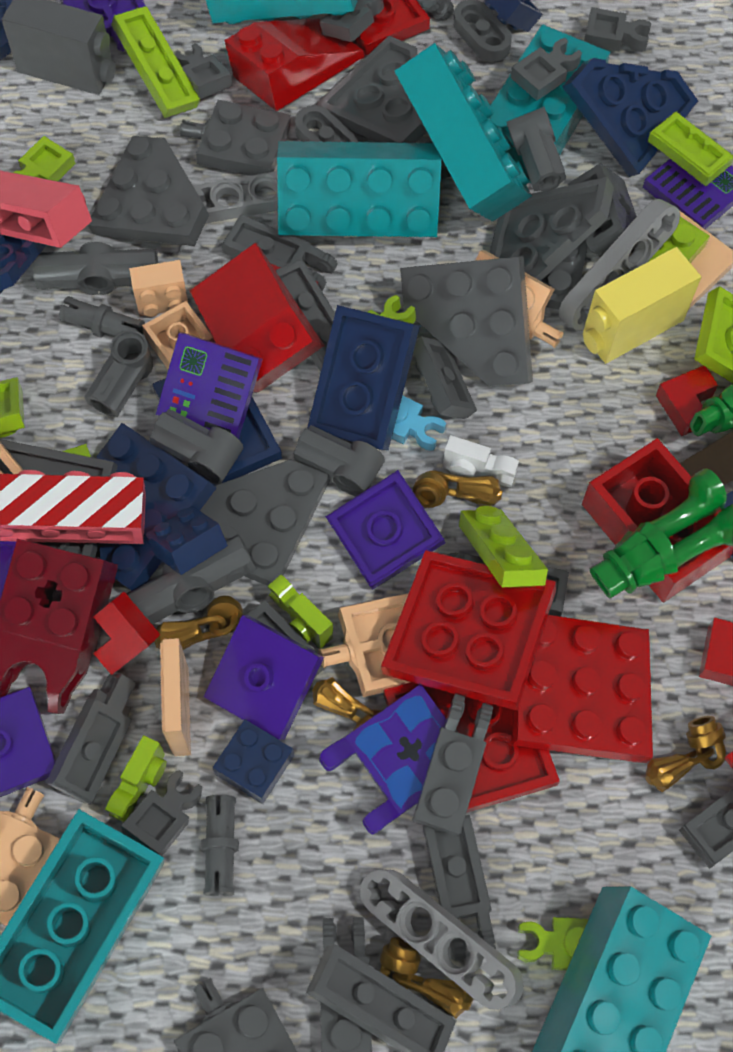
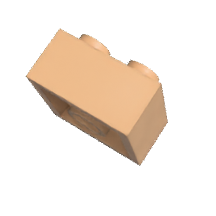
(158, 287)
(164, 330)

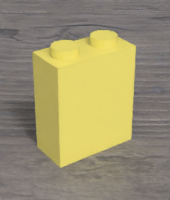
(640, 305)

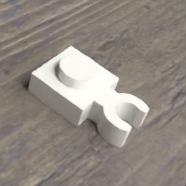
(474, 460)

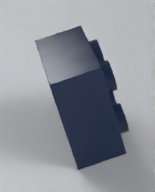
(518, 13)
(186, 539)
(253, 761)

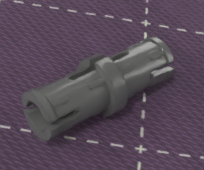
(99, 319)
(219, 846)

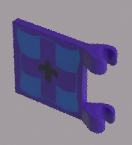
(394, 751)

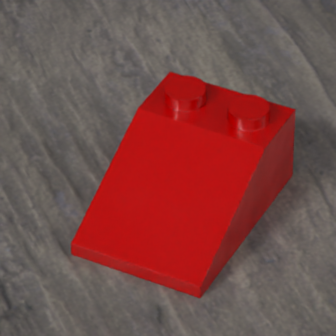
(287, 58)
(256, 314)

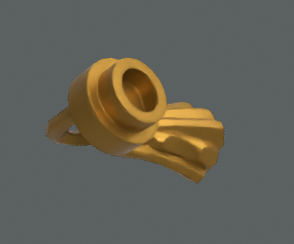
(433, 488)
(222, 617)
(334, 698)
(702, 734)
(405, 961)

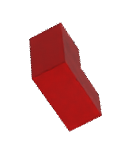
(683, 396)
(128, 633)
(718, 652)

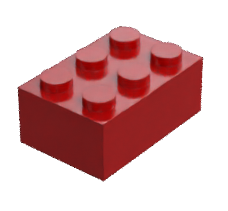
(641, 491)

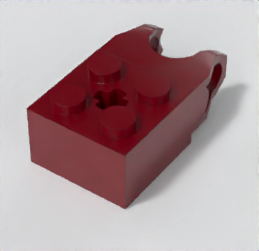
(51, 632)

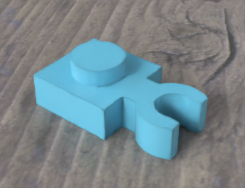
(411, 423)

